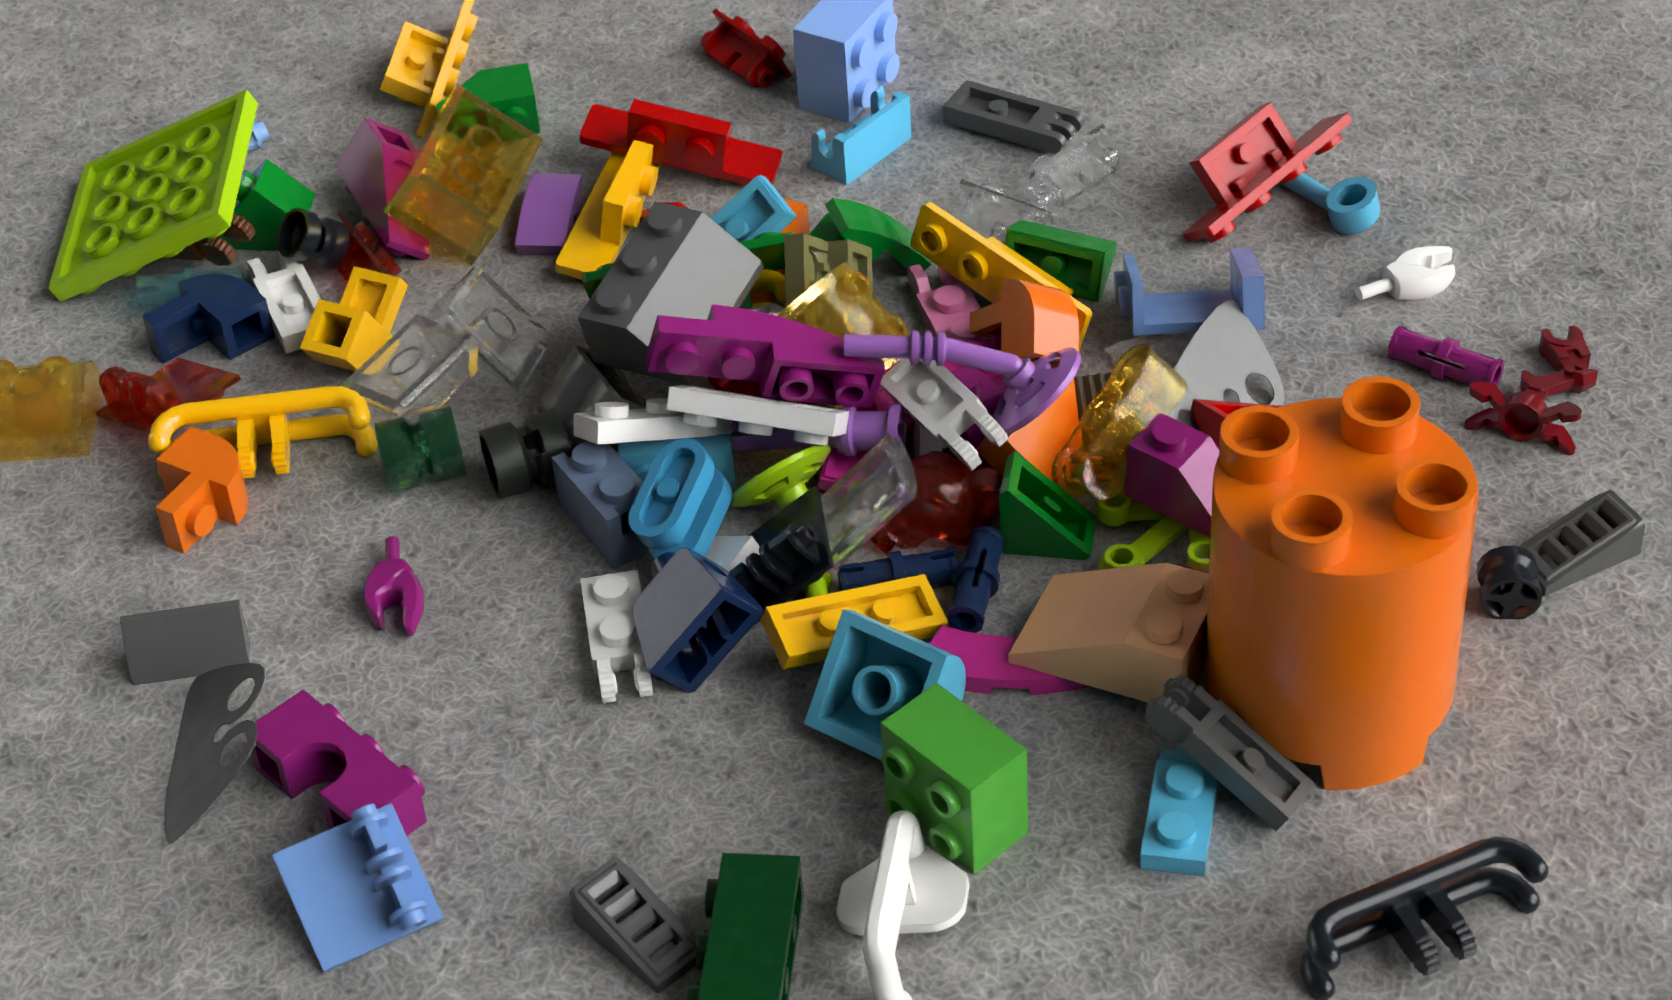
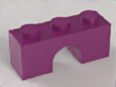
(312, 745)

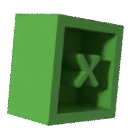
(955, 777)

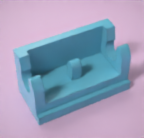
(865, 141)

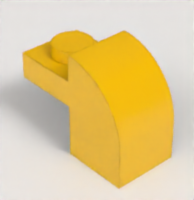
(358, 326)

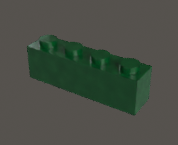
(751, 930)

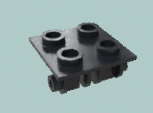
(791, 552)

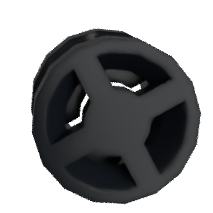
(1509, 583)

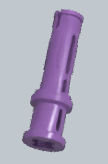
(862, 433)

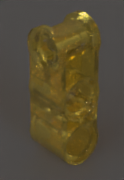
(1130, 399)

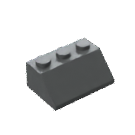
(669, 267)

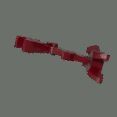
(1525, 413)

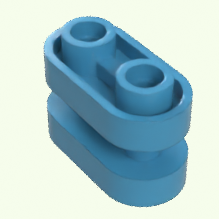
(680, 500)

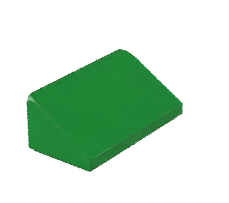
(1068, 256)

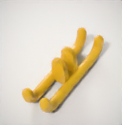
(264, 421)

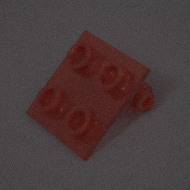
(139, 398)

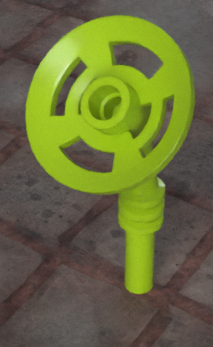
(784, 484)

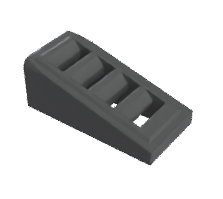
(1604, 518)
(610, 895)

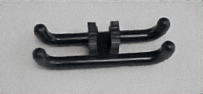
(1420, 894)

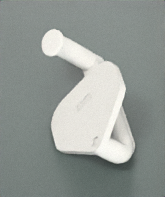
(900, 894)

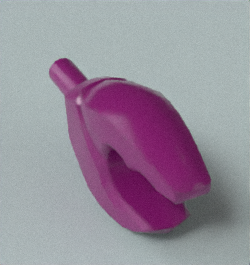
(392, 584)

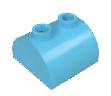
(873, 675)

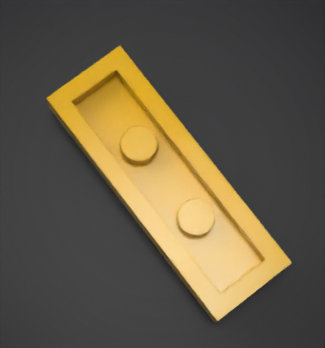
(805, 627)

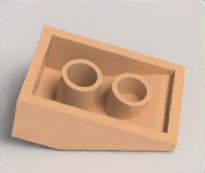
(1119, 628)

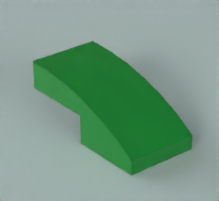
(875, 230)

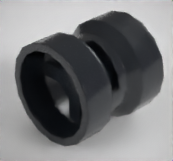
(318, 240)

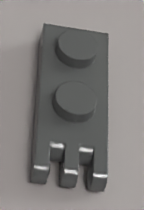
(1012, 117)

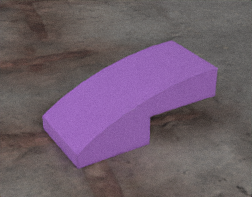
(548, 213)

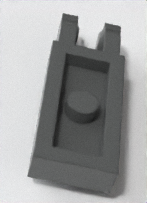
(1229, 750)

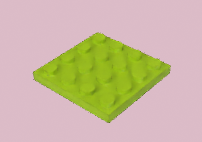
(155, 197)

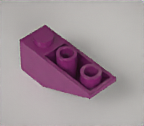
(372, 169)

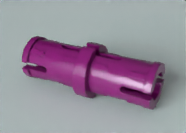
(1414, 349)

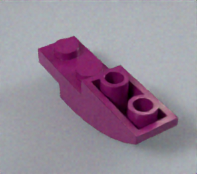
(779, 353)

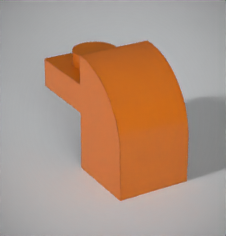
(1030, 320)
(200, 487)

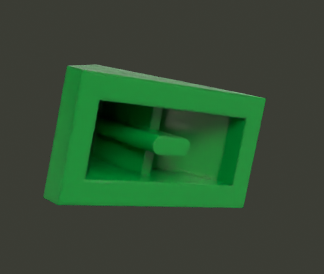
(1041, 516)

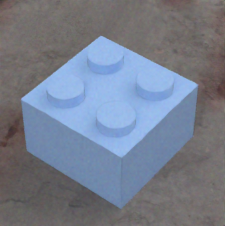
(844, 55)

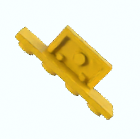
(423, 64)
(610, 211)
(978, 260)

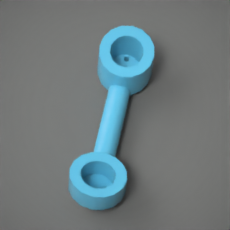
(1350, 203)

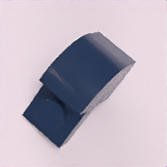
(212, 310)

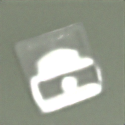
(867, 498)

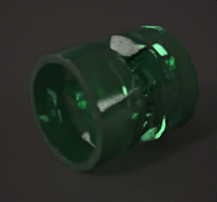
(420, 449)

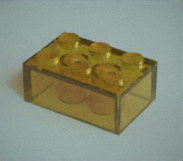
(464, 175)

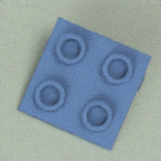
(357, 886)

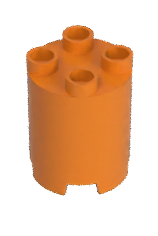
(1340, 578)

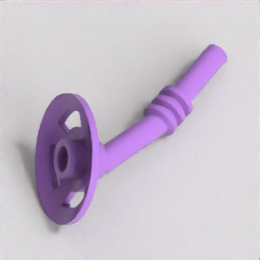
(1029, 384)

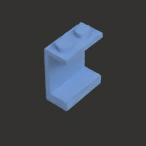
(1188, 310)

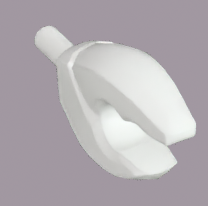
(1413, 275)

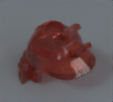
(946, 504)

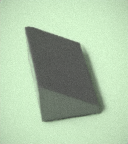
(184, 641)

